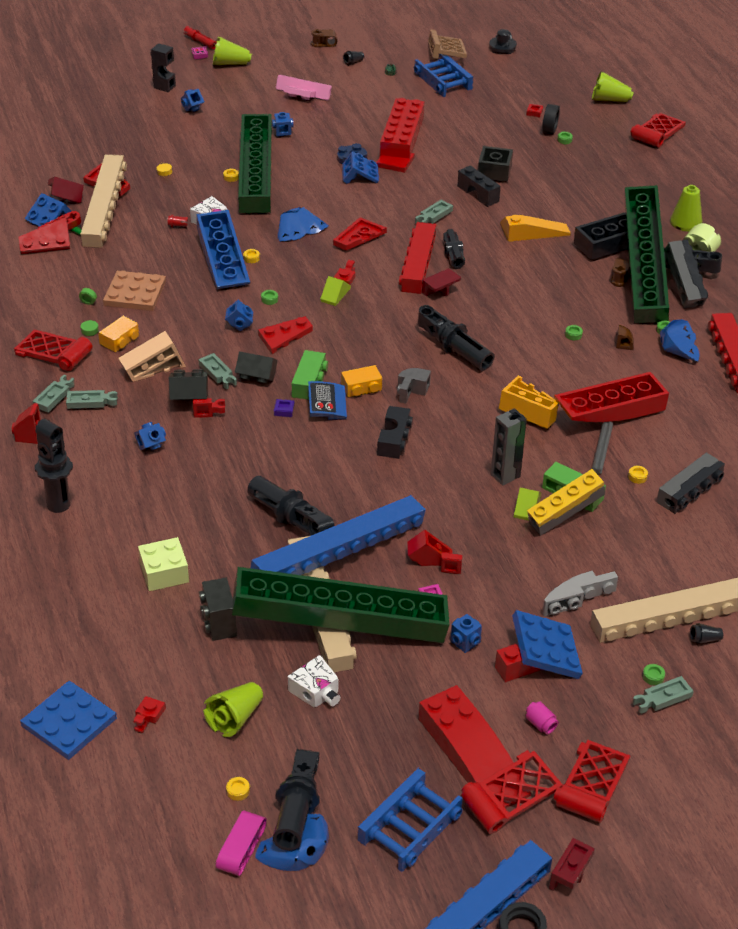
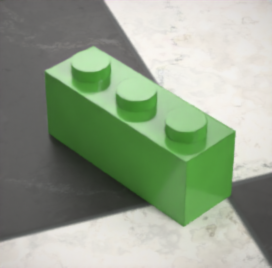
(309, 369)
(559, 476)

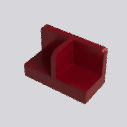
(66, 189)
(440, 282)
(571, 865)

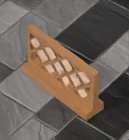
(445, 45)

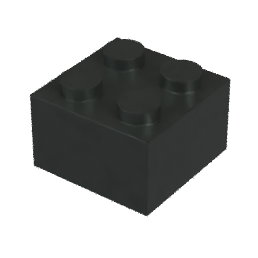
(495, 163)
(188, 384)
(217, 609)

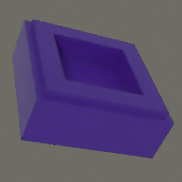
(284, 408)

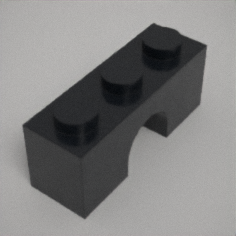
(162, 78)
(487, 190)
(392, 439)

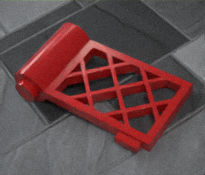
(656, 129)
(68, 356)
(584, 799)
(485, 803)

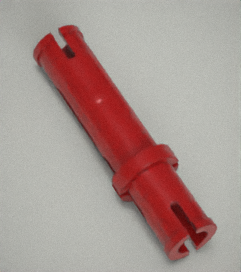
(197, 35)

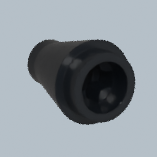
(352, 56)
(704, 633)

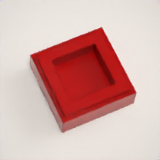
(534, 110)
(451, 563)

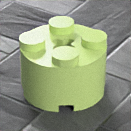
(703, 238)

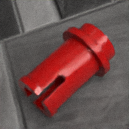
(176, 221)

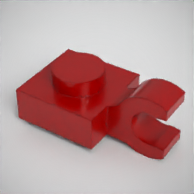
(348, 273)
(206, 407)
(148, 711)

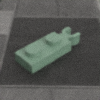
(434, 212)
(217, 370)
(54, 393)
(90, 399)
(663, 695)

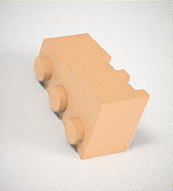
(151, 357)

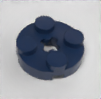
(344, 151)

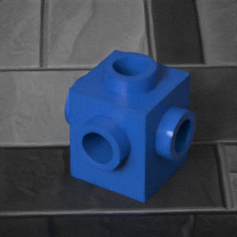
(192, 100)
(282, 123)
(239, 315)
(150, 436)
(466, 633)

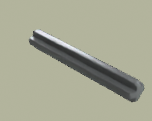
(602, 447)

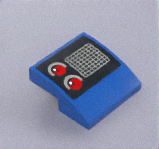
(327, 400)

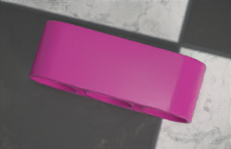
(241, 843)

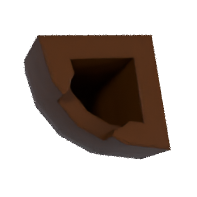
(624, 338)

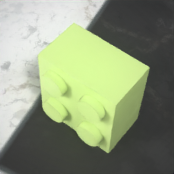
(163, 564)

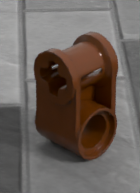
(321, 38)
(621, 272)

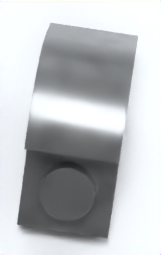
(413, 381)

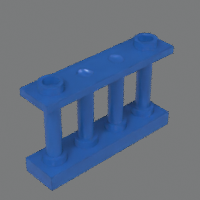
(448, 66)
(400, 800)

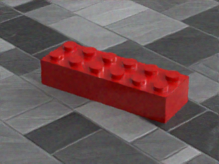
(402, 128)

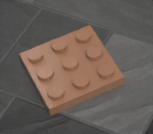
(134, 290)

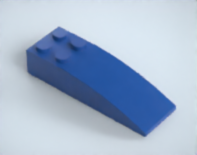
(222, 249)

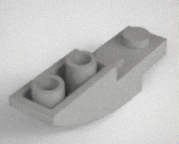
(573, 591)

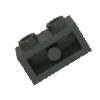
(255, 366)

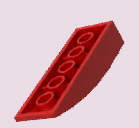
(615, 399)
(467, 739)

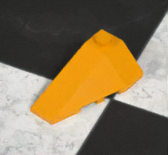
(527, 228)

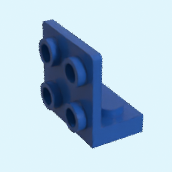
(358, 164)
(46, 210)

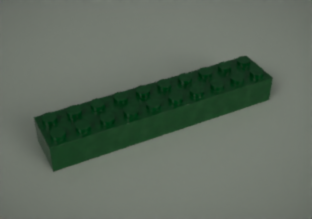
(255, 163)
(646, 255)
(340, 605)

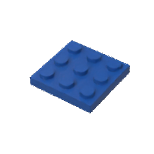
(547, 644)
(68, 719)

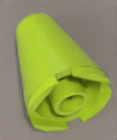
(230, 54)
(611, 89)
(688, 209)
(232, 708)

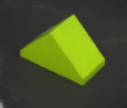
(334, 291)
(526, 499)

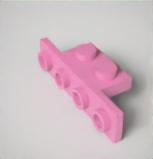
(304, 88)

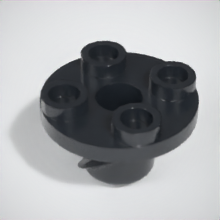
(502, 42)

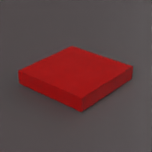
(395, 163)

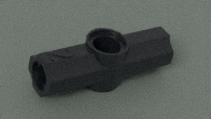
(454, 248)

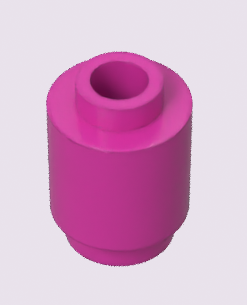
(541, 717)

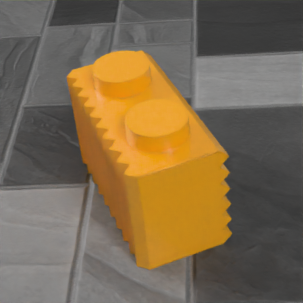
(119, 334)
(361, 381)

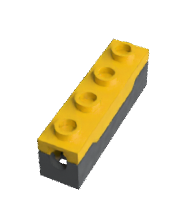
(566, 502)

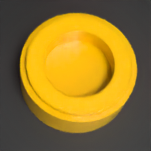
(164, 169)
(231, 175)
(251, 256)
(638, 474)
(238, 788)

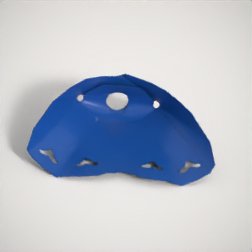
(300, 221)
(675, 341)
(314, 835)

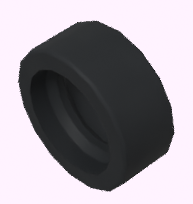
(550, 118)
(522, 910)

